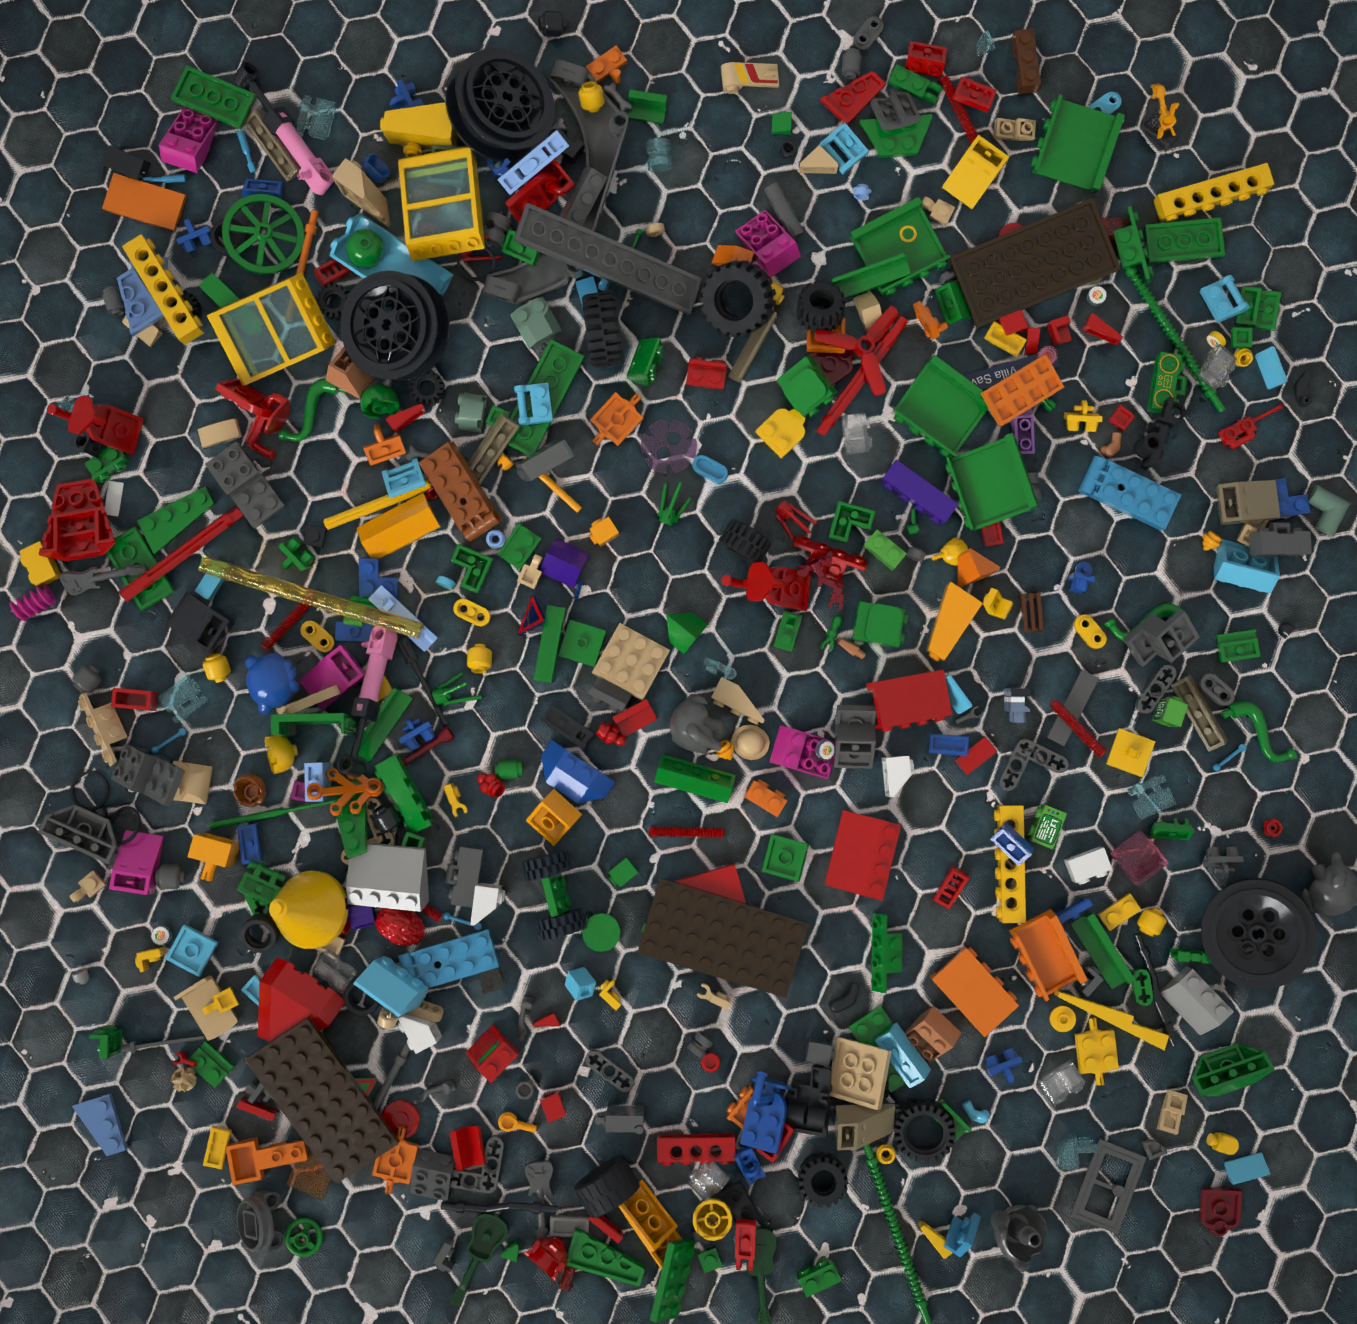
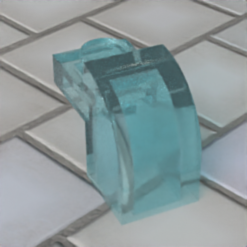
(1068, 1148)

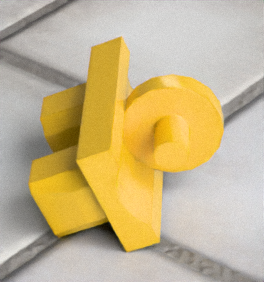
(1091, 419)

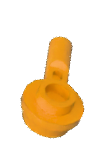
(509, 1122)

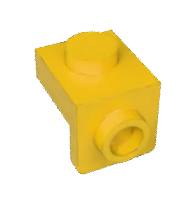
(996, 605)

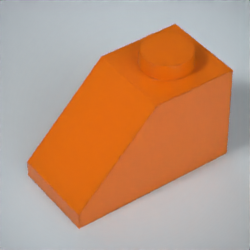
(730, 253)

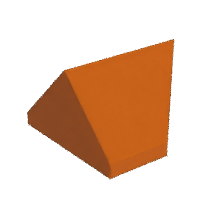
(973, 568)

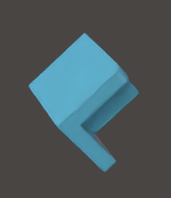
(580, 983)

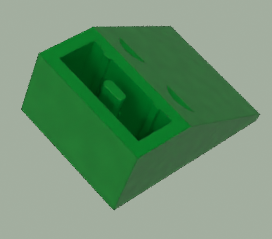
(645, 360)

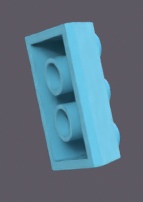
(1238, 568)
(391, 986)

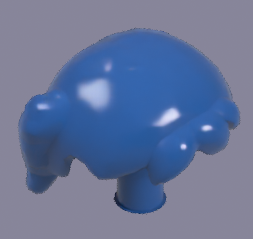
(270, 681)

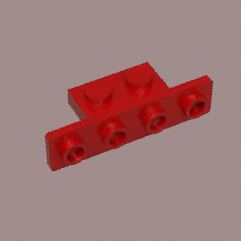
(840, 558)

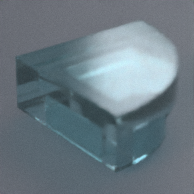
(985, 44)

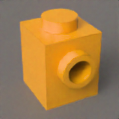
(603, 531)

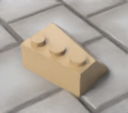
(361, 191)

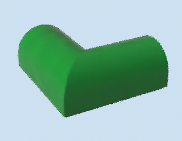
(845, 517)
(477, 566)

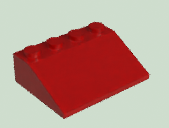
(862, 855)

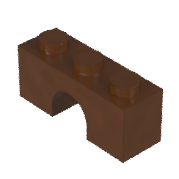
(1025, 52)

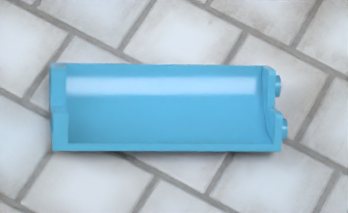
(395, 256)

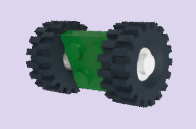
(560, 921)

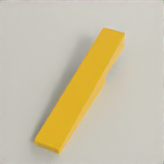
(1118, 1018)

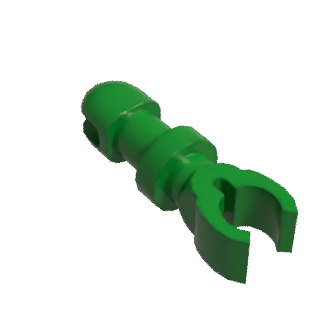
(832, 633)

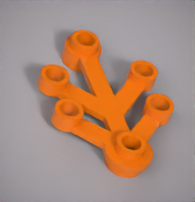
(348, 790)

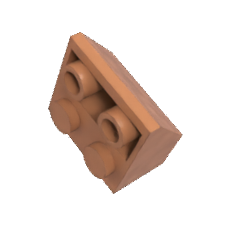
(347, 375)
(932, 1034)

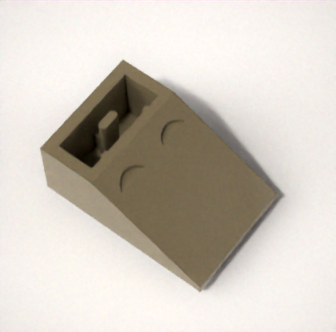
(1247, 501)
(862, 1125)

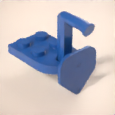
(765, 1115)

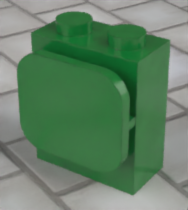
(807, 387)
(879, 624)

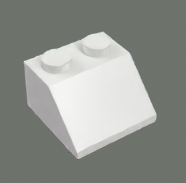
(895, 773)
(486, 899)

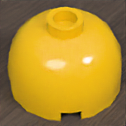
(280, 753)
(712, 1219)

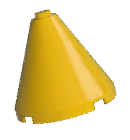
(310, 909)

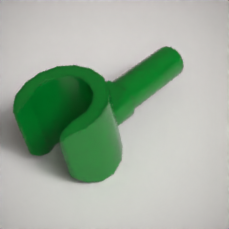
(912, 529)

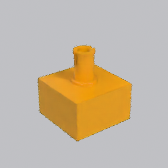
(213, 851)

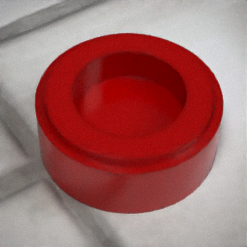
(710, 1062)

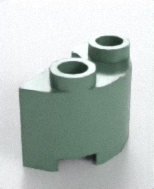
(471, 412)

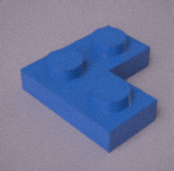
(1290, 505)
(370, 581)

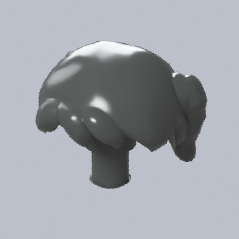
(693, 727)
(1333, 888)
(1019, 1233)

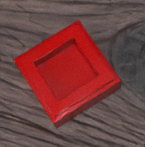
(1121, 417)

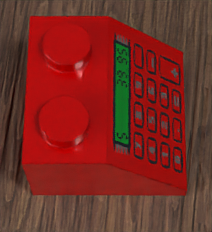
(492, 1053)

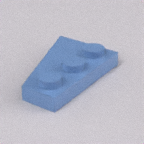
(138, 302)
(103, 1123)

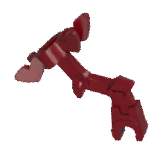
(816, 565)

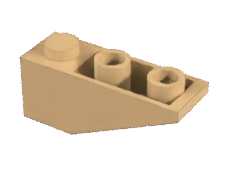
(732, 695)

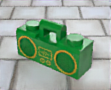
(1164, 381)

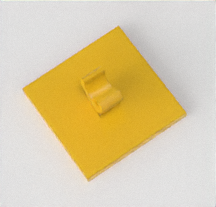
(1130, 752)

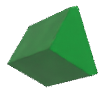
(511, 1251)

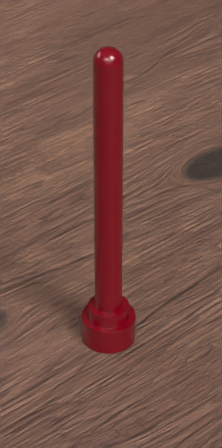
(444, 736)

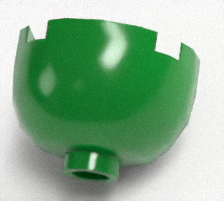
(365, 248)
(379, 400)

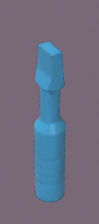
(246, 150)
(166, 179)

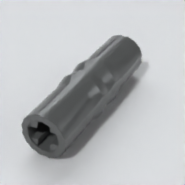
(784, 210)

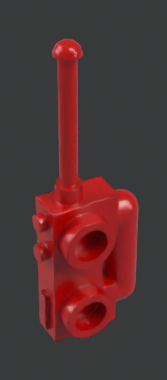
(1247, 426)

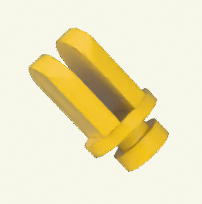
(1223, 1143)

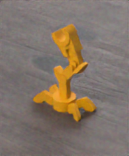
(1167, 118)

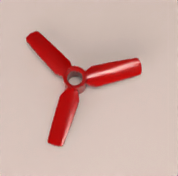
(868, 359)

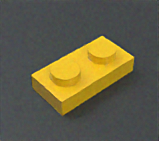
(1119, 912)

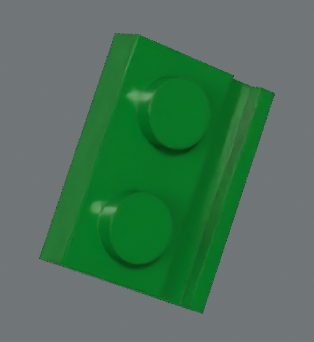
(519, 546)
(1238, 646)
(211, 1064)

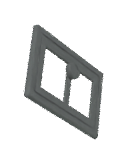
(1125, 1193)

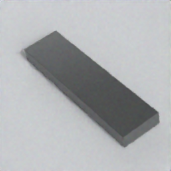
(1075, 704)

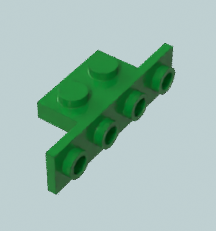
(1129, 246)
(885, 953)

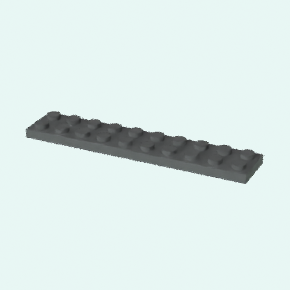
(607, 258)

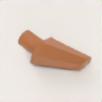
(852, 648)

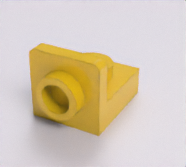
(148, 955)
(611, 998)

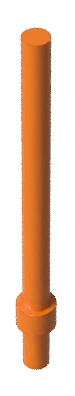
(310, 230)

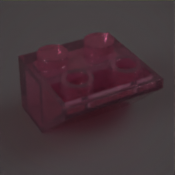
(1139, 858)

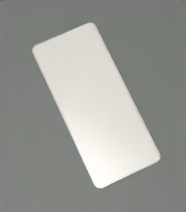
(113, 498)

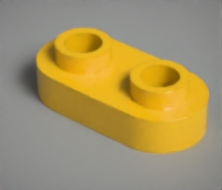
(472, 612)
(1090, 631)
(317, 636)

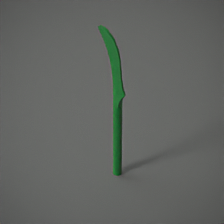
(262, 815)

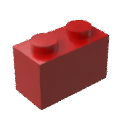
(134, 699)

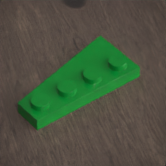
(168, 522)
(601, 1259)

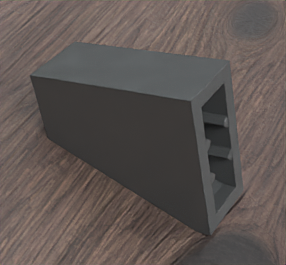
(544, 460)

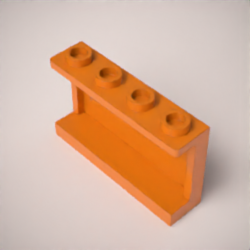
(1046, 954)
(975, 991)

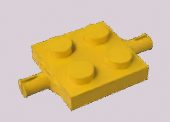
(1096, 1051)

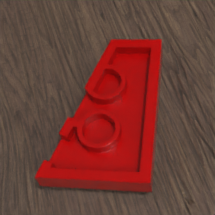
(853, 98)

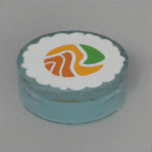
(1096, 295)
(825, 749)
(161, 935)

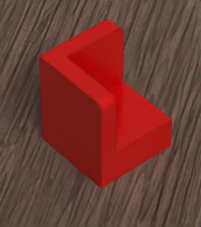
(1013, 323)
(1059, 330)
(553, 1106)

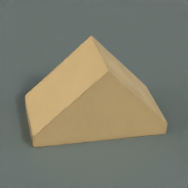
(818, 162)
(868, 309)

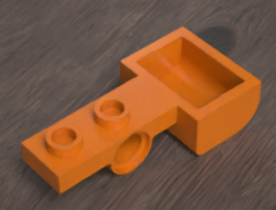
(249, 1161)

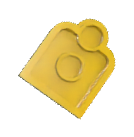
(782, 431)

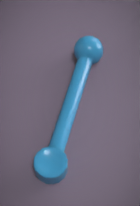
(182, 731)
(1241, 748)
(446, 916)

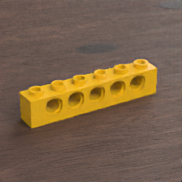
(1258, 175)
(136, 251)
(1017, 912)

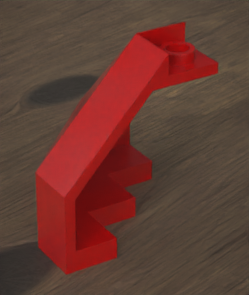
(290, 997)

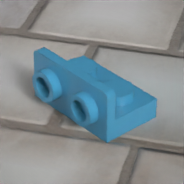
(962, 1234)

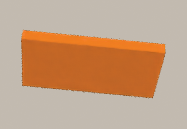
(144, 202)

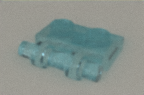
(321, 120)
(714, 666)
(179, 694)
(1154, 802)

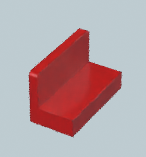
(635, 718)
(467, 1147)

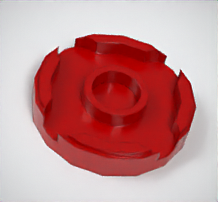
(402, 1114)

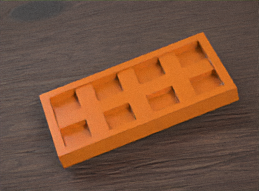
(1022, 390)

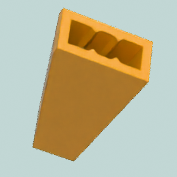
(952, 619)

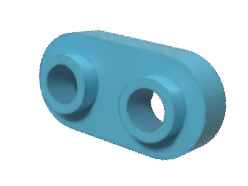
(1104, 105)

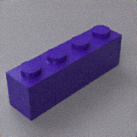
(919, 492)

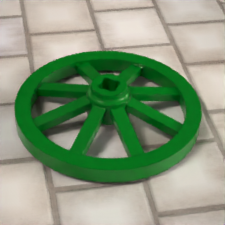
(262, 238)

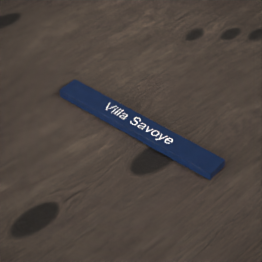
(988, 377)

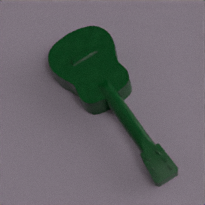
(487, 1234)
(763, 1266)

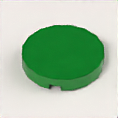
(602, 932)

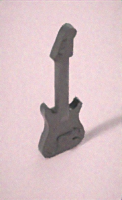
(78, 582)
(539, 1175)

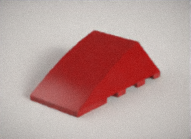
(77, 523)

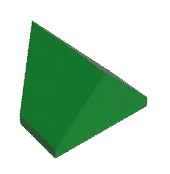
(684, 630)

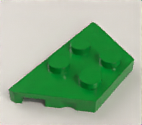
(896, 142)

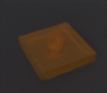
(310, 1177)

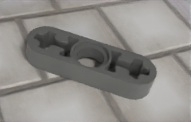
(1152, 703)
(624, 1074)

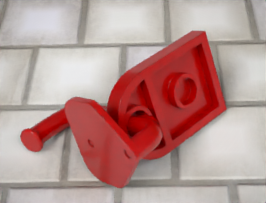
(541, 190)
(266, 411)
(114, 426)
(778, 585)

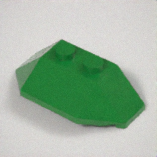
(1230, 1069)

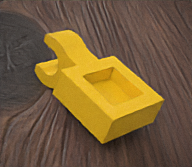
(452, 795)
(222, 1001)

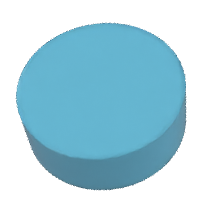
(445, 582)

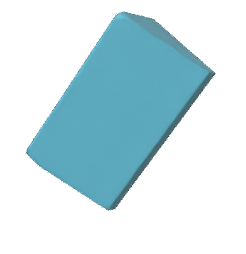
(1271, 368)
(209, 586)
(957, 697)
(1246, 1168)

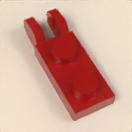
(745, 1242)

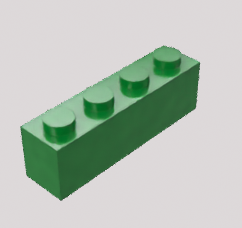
(404, 793)

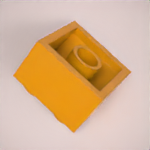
(553, 817)

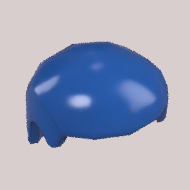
(375, 168)

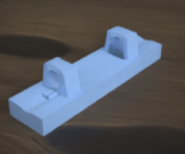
(533, 162)
(385, 601)

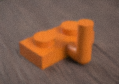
(608, 65)
(930, 324)
(383, 448)

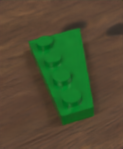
(352, 826)

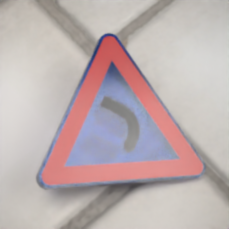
(532, 618)

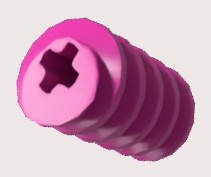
(33, 604)

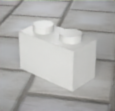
(1087, 865)

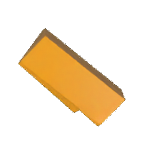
(398, 527)
(650, 1222)

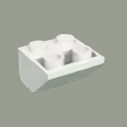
(419, 1032)

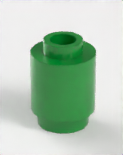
(509, 769)

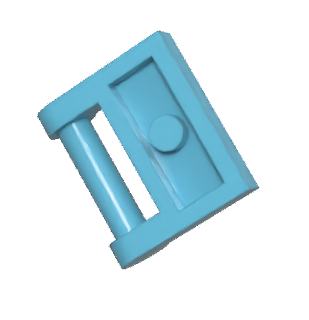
(848, 144)
(1218, 301)
(540, 403)
(403, 478)

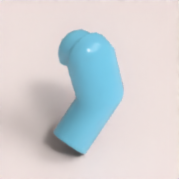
(975, 1115)

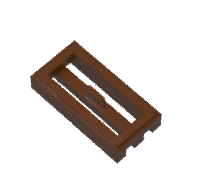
(1032, 616)

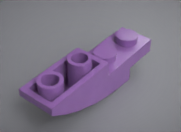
(1023, 429)

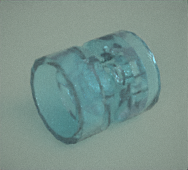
(659, 157)

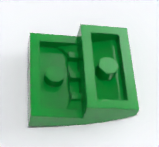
(1262, 310)

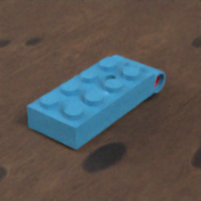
(1139, 495)
(457, 956)

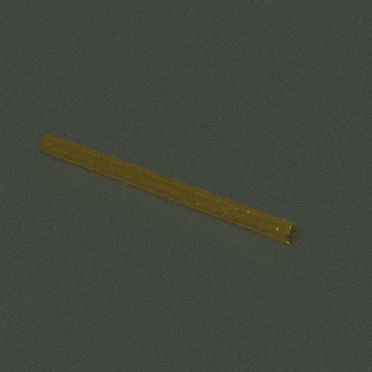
(311, 597)

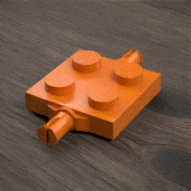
(616, 419)
(396, 1163)

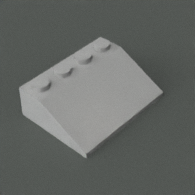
(389, 878)

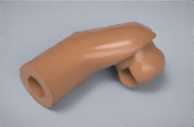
(1114, 446)

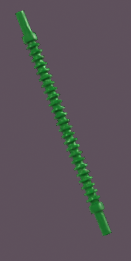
(1209, 392)
(921, 1303)

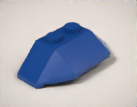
(573, 775)

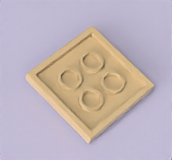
(631, 661)
(859, 1073)

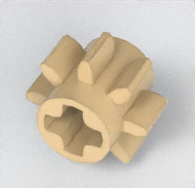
(184, 1079)

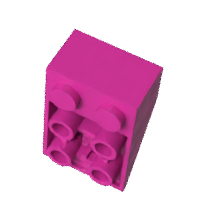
(188, 140)
(770, 243)
(335, 668)
(797, 751)
(137, 864)

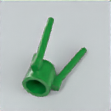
(668, 515)
(443, 694)

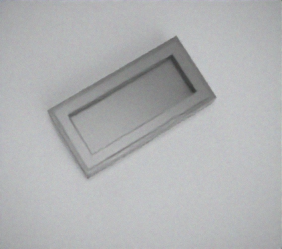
(565, 1225)

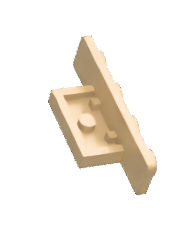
(105, 725)

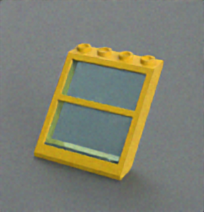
(441, 203)
(271, 329)

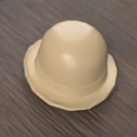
(750, 742)

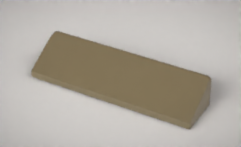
(272, 145)
(750, 350)
(492, 446)
(1200, 713)

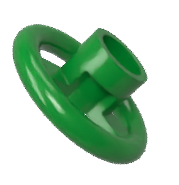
(300, 1244)

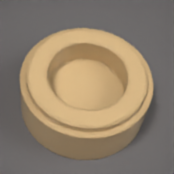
(655, 229)

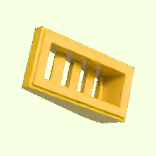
(935, 1238)

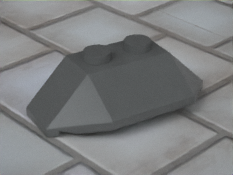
(81, 831)

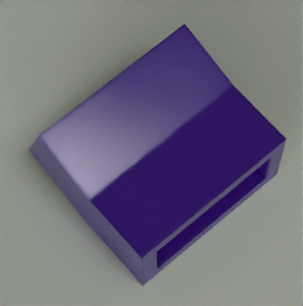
(361, 916)

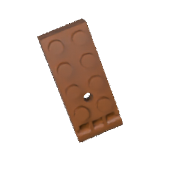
(454, 483)

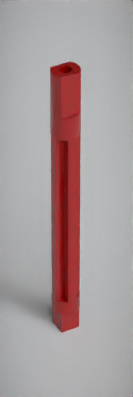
(859, 378)
(180, 554)

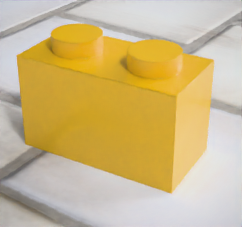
(40, 568)

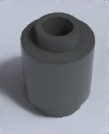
(851, 63)
(113, 301)

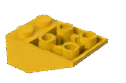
(975, 172)

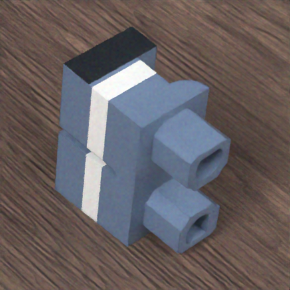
(1015, 704)

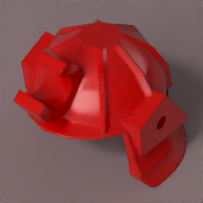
(549, 1256)

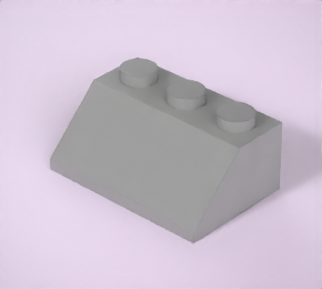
(1195, 1001)

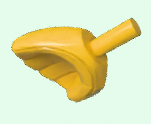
(951, 551)

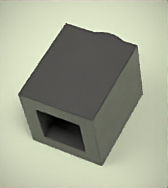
(819, 1052)

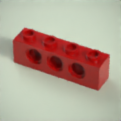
(666, 1142)

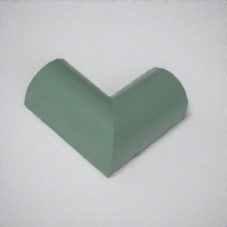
(1333, 509)

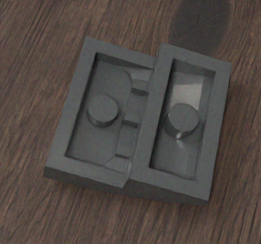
(895, 111)

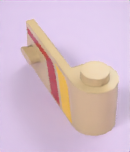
(738, 74)

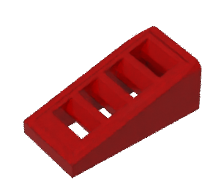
(338, 275)
(1100, 329)
(404, 418)
(945, 883)

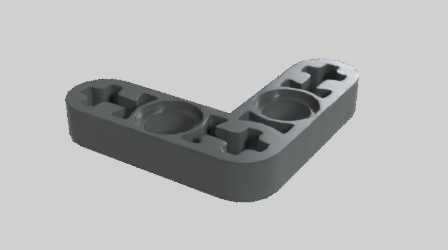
(1024, 758)
(481, 1177)

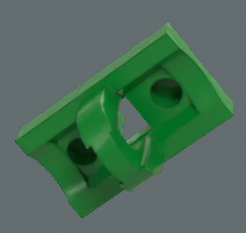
(290, 549)

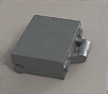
(622, 1119)

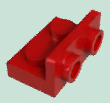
(926, 59)
(974, 94)
(706, 373)

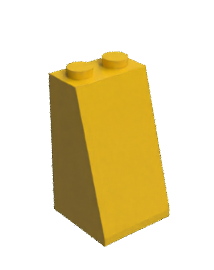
(419, 124)

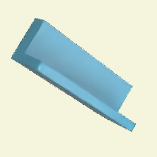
(904, 1056)

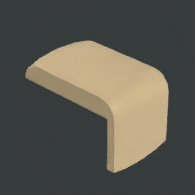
(201, 995)

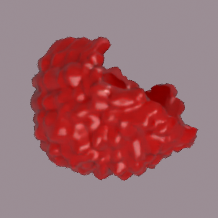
(400, 926)

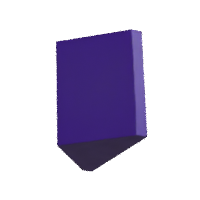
(564, 563)

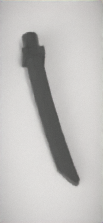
(132, 1047)

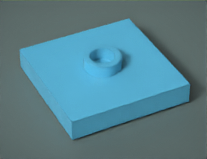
(192, 950)

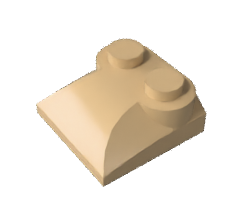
(194, 783)

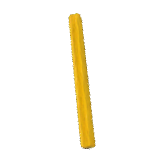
(371, 507)

